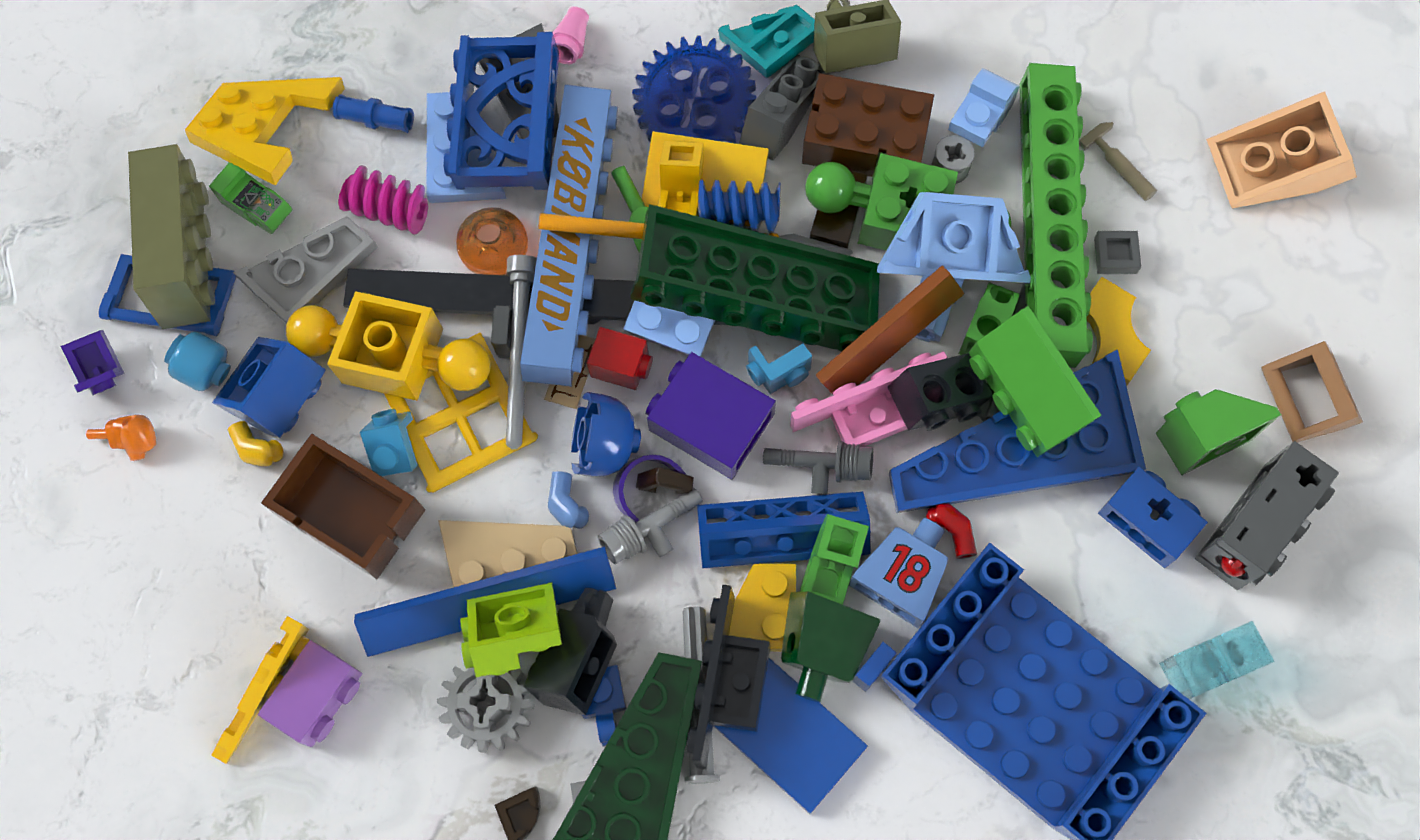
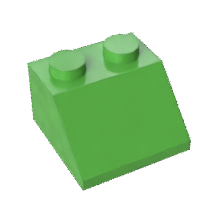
(1211, 427)

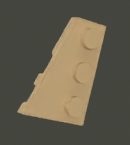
(492, 549)

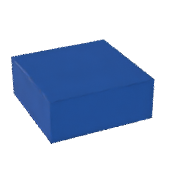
(874, 666)

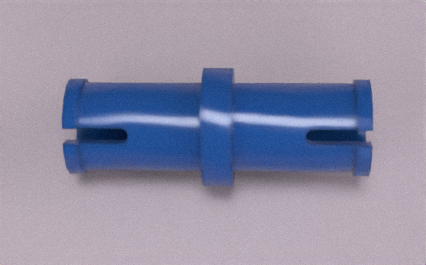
(373, 113)

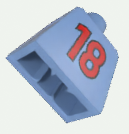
(904, 572)

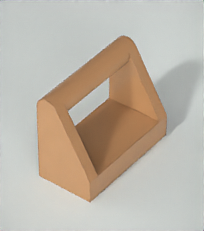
(1334, 381)

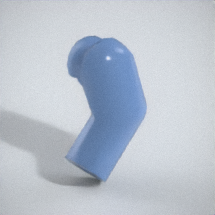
(562, 505)

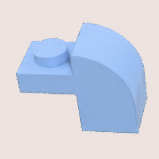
(984, 107)

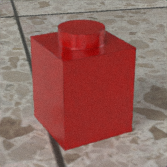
(619, 358)

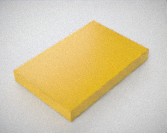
(720, 162)

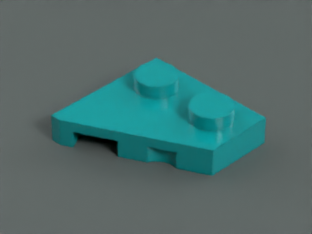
(771, 38)

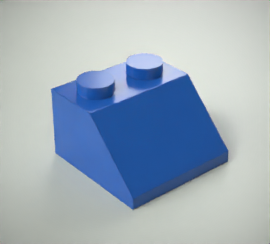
(270, 386)

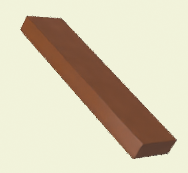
(892, 331)

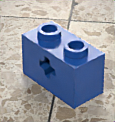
(1160, 538)

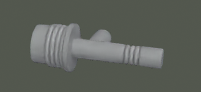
(627, 538)

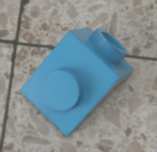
(786, 370)
(389, 443)

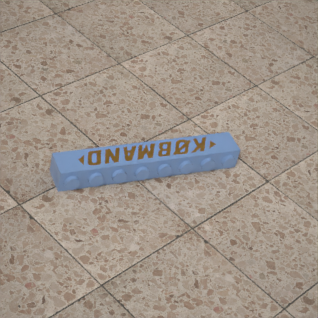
(563, 258)

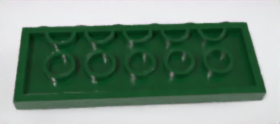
(754, 280)

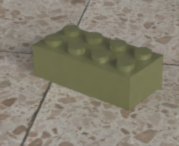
(170, 237)

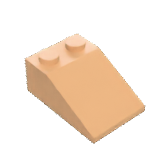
(1283, 154)

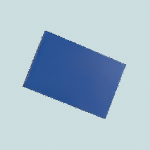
(797, 741)

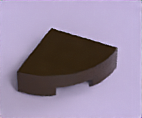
(665, 478)
(519, 813)

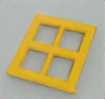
(457, 413)

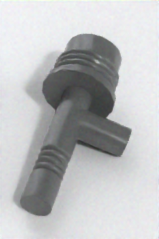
(849, 463)

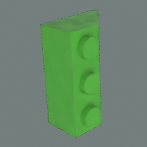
(1032, 383)

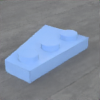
(439, 186)

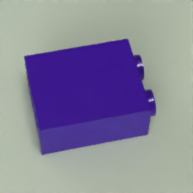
(710, 414)

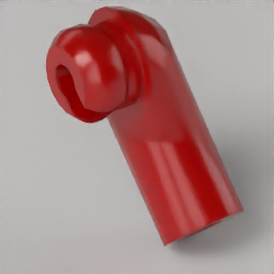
(958, 525)

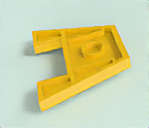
(247, 114)

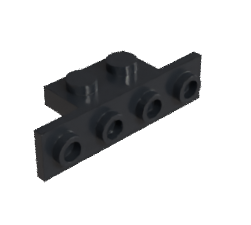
(732, 683)

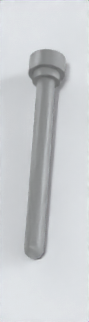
(521, 273)

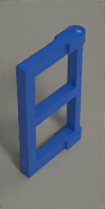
(109, 306)

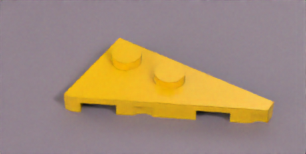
(262, 686)

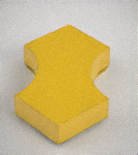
(1113, 327)

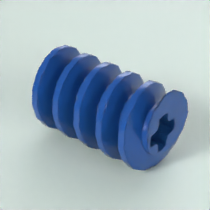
(740, 205)

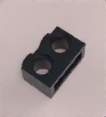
(939, 392)

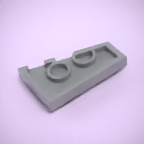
(309, 269)

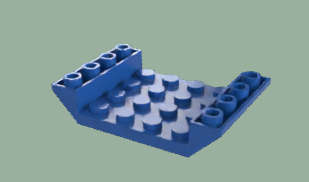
(1040, 702)

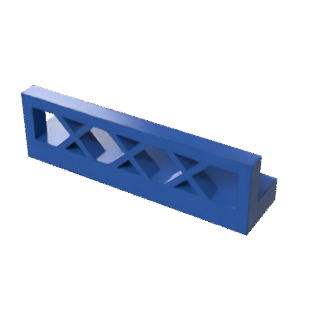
(777, 538)

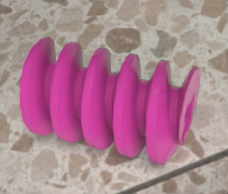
(384, 200)

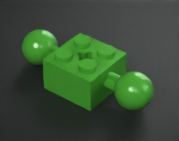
(886, 201)

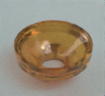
(490, 256)

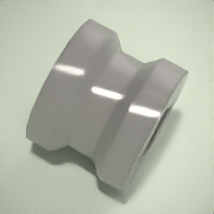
(962, 158)

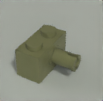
(856, 35)

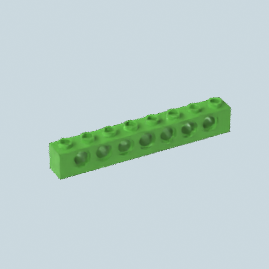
(1040, 90)

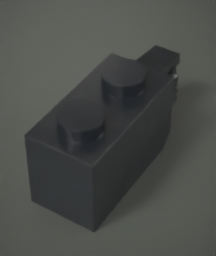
(572, 672)

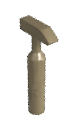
(1118, 161)

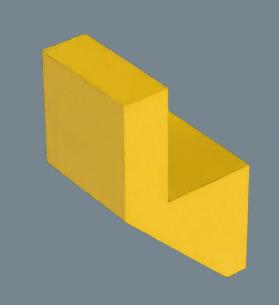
(680, 176)

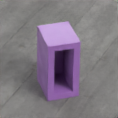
(311, 695)

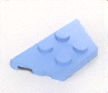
(961, 234)

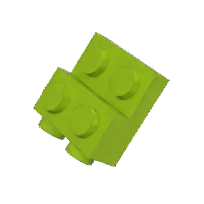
(508, 625)

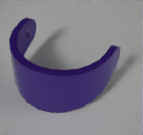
(620, 478)

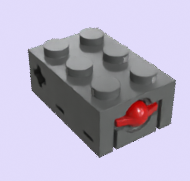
(1268, 517)

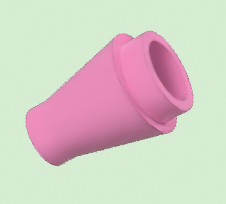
(571, 35)

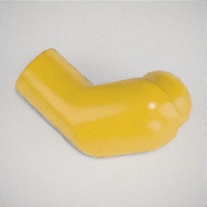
(253, 450)

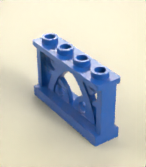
(538, 146)

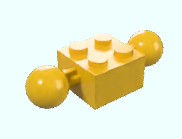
(387, 346)

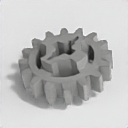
(484, 724)

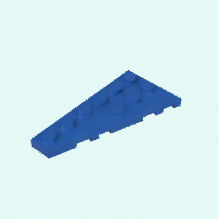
(993, 462)

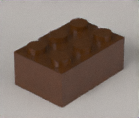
(860, 118)
(343, 505)

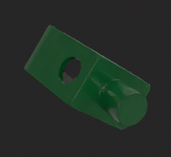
(824, 641)

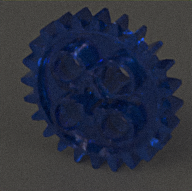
(662, 89)

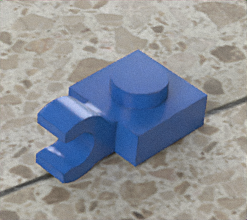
(606, 702)

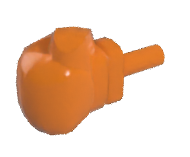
(130, 433)

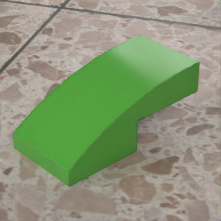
(834, 557)

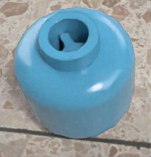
(197, 361)

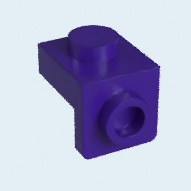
(93, 362)

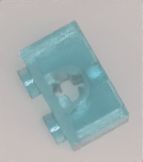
(1217, 661)

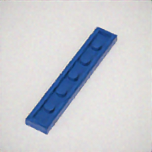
(441, 611)

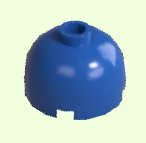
(603, 436)

